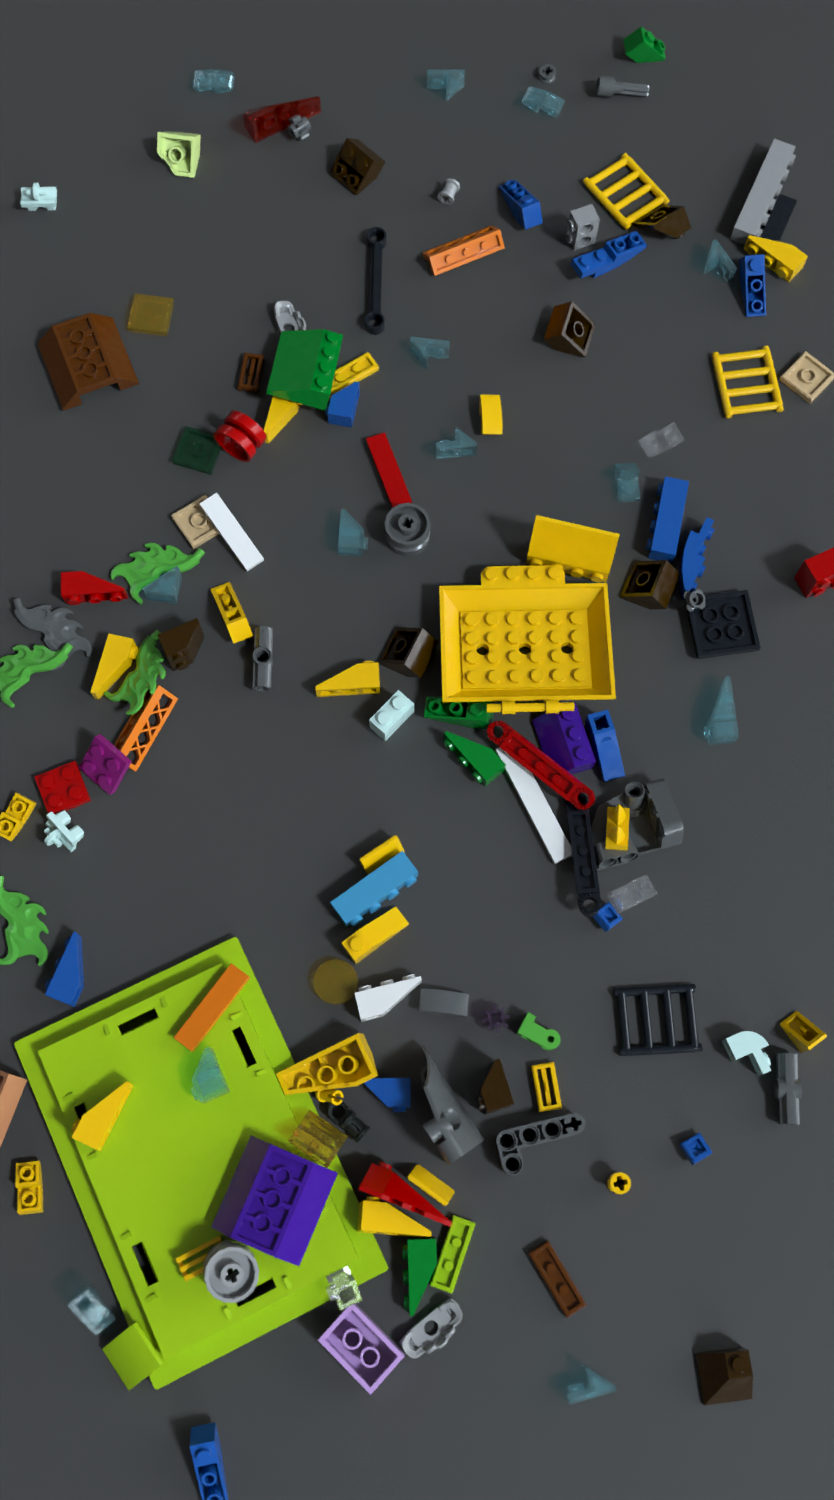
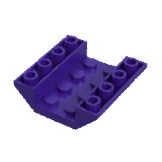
(274, 1201)

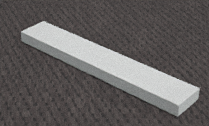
(537, 808)

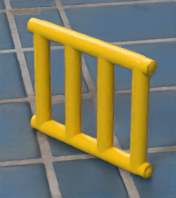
(637, 173)
(726, 393)

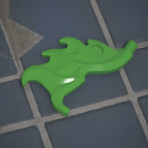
(151, 564)
(20, 666)
(143, 677)
(23, 926)

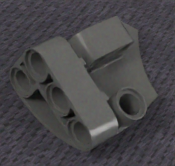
(652, 823)
(449, 1117)

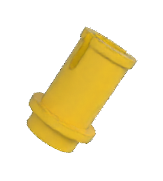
(329, 1096)

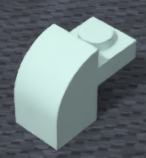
(748, 1044)

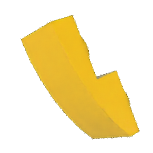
(490, 414)
(15, 816)
(29, 1187)

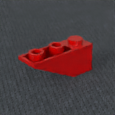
(84, 587)

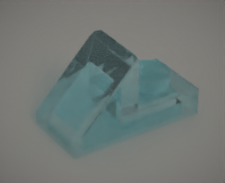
(446, 79)
(720, 260)
(426, 347)
(461, 446)
(627, 482)
(91, 1310)
(596, 1387)

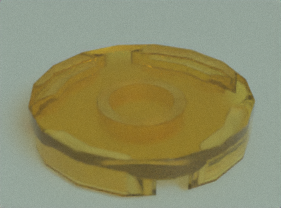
(335, 982)

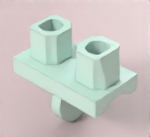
(38, 197)
(59, 834)

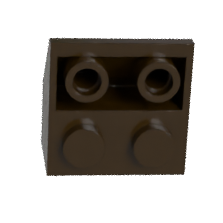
(356, 165)

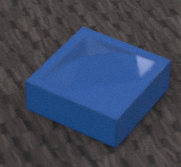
(607, 917)
(695, 1148)

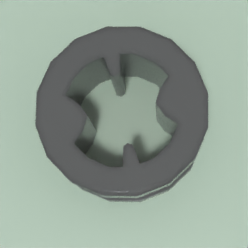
(547, 79)

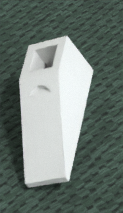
(380, 1000)

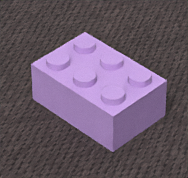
(361, 1347)

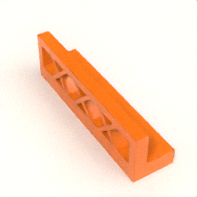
(464, 250)
(140, 719)

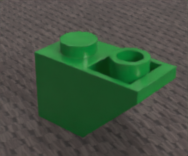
(644, 47)

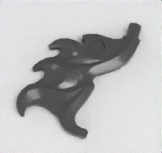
(54, 626)

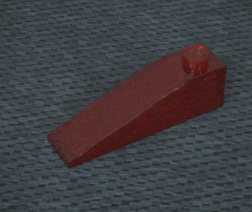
(274, 118)

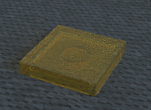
(151, 314)

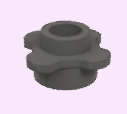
(698, 595)

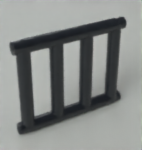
(649, 1048)

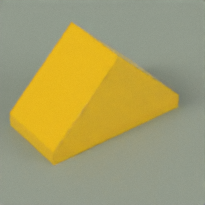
(802, 1032)

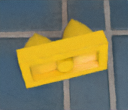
(617, 828)

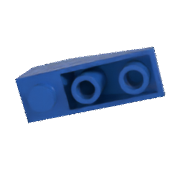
(522, 204)
(753, 284)
(605, 745)
(68, 977)
(208, 1462)

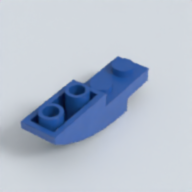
(610, 256)
(691, 559)

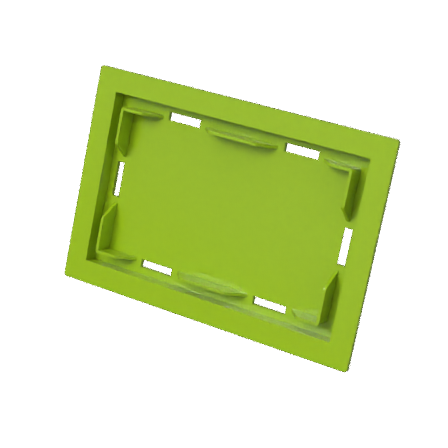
(176, 1156)

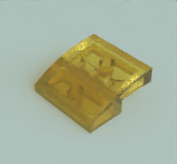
(318, 1139)

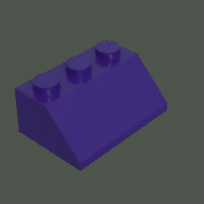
(565, 740)

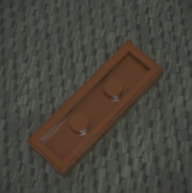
(557, 1279)

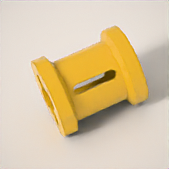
(622, 1176)

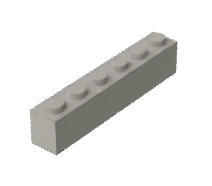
(763, 191)

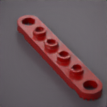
(540, 765)

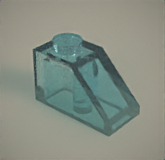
(351, 536)
(208, 1078)

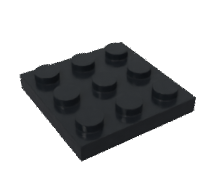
(724, 625)

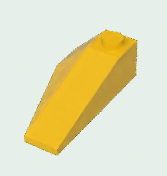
(336, 1067)

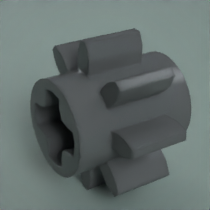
(299, 127)

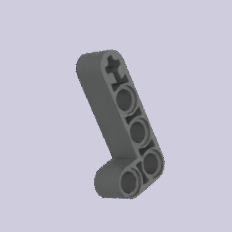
(540, 1137)

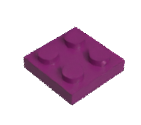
(105, 764)

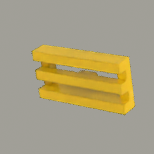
(549, 1107)
(183, 1268)

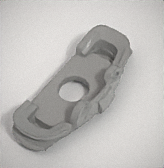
(286, 315)
(418, 1342)

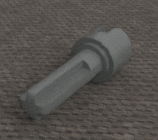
(608, 85)

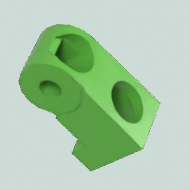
(538, 1035)

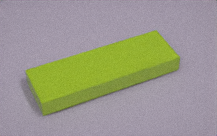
(452, 1254)

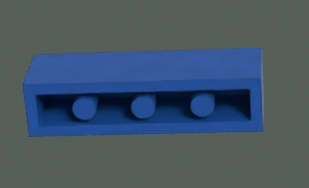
(668, 519)

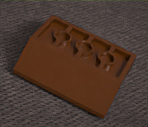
(85, 357)

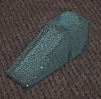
(722, 722)

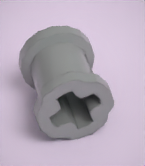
(448, 192)

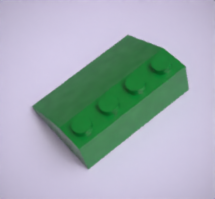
(305, 366)

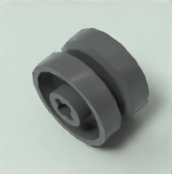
(407, 529)

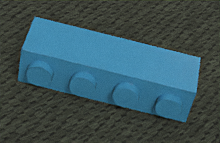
(374, 889)

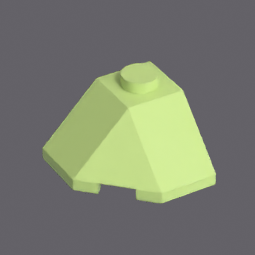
(179, 151)

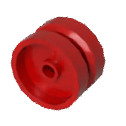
(239, 436)

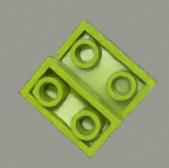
(133, 1355)

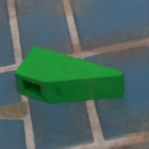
(458, 713)
(478, 758)
(421, 1265)

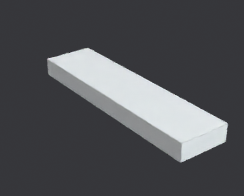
(231, 532)

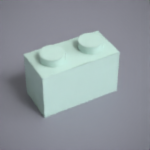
(391, 715)

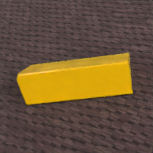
(381, 854)
(431, 1185)

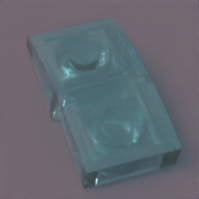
(214, 79)
(538, 98)

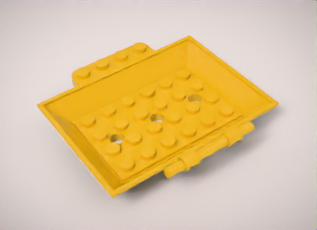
(533, 611)

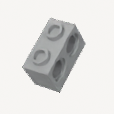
(582, 227)

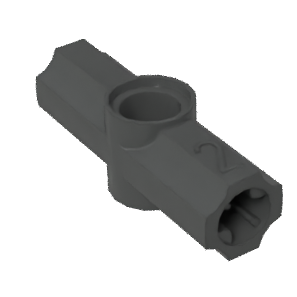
(263, 670)
(787, 1089)

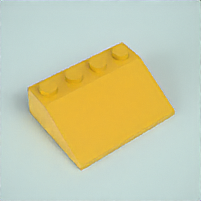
(573, 547)

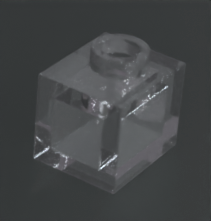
(343, 1288)

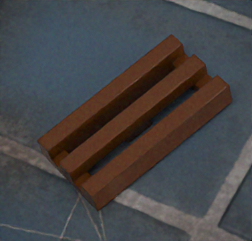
(249, 387)

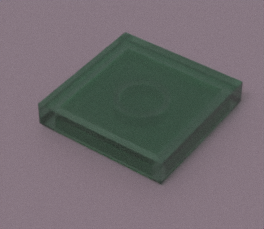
(197, 451)

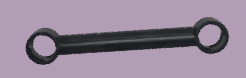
(375, 280)

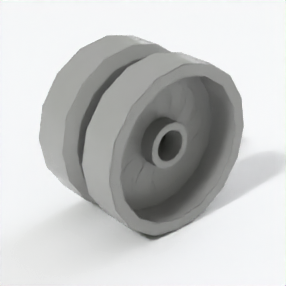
(235, 1285)

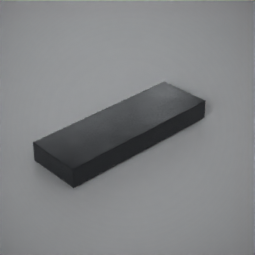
(779, 218)

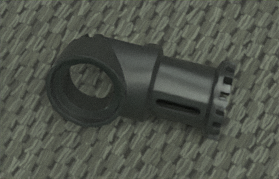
(348, 1118)

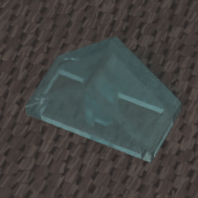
(165, 588)

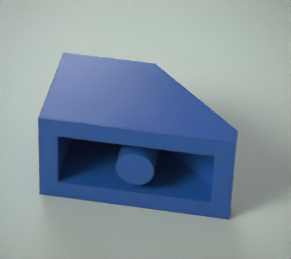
(343, 406)
(391, 1092)

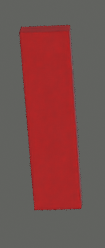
(388, 470)

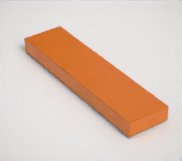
(211, 1007)

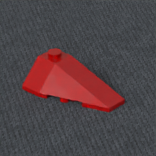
(392, 1188)

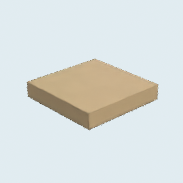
(807, 377)
(195, 523)

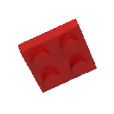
(63, 788)

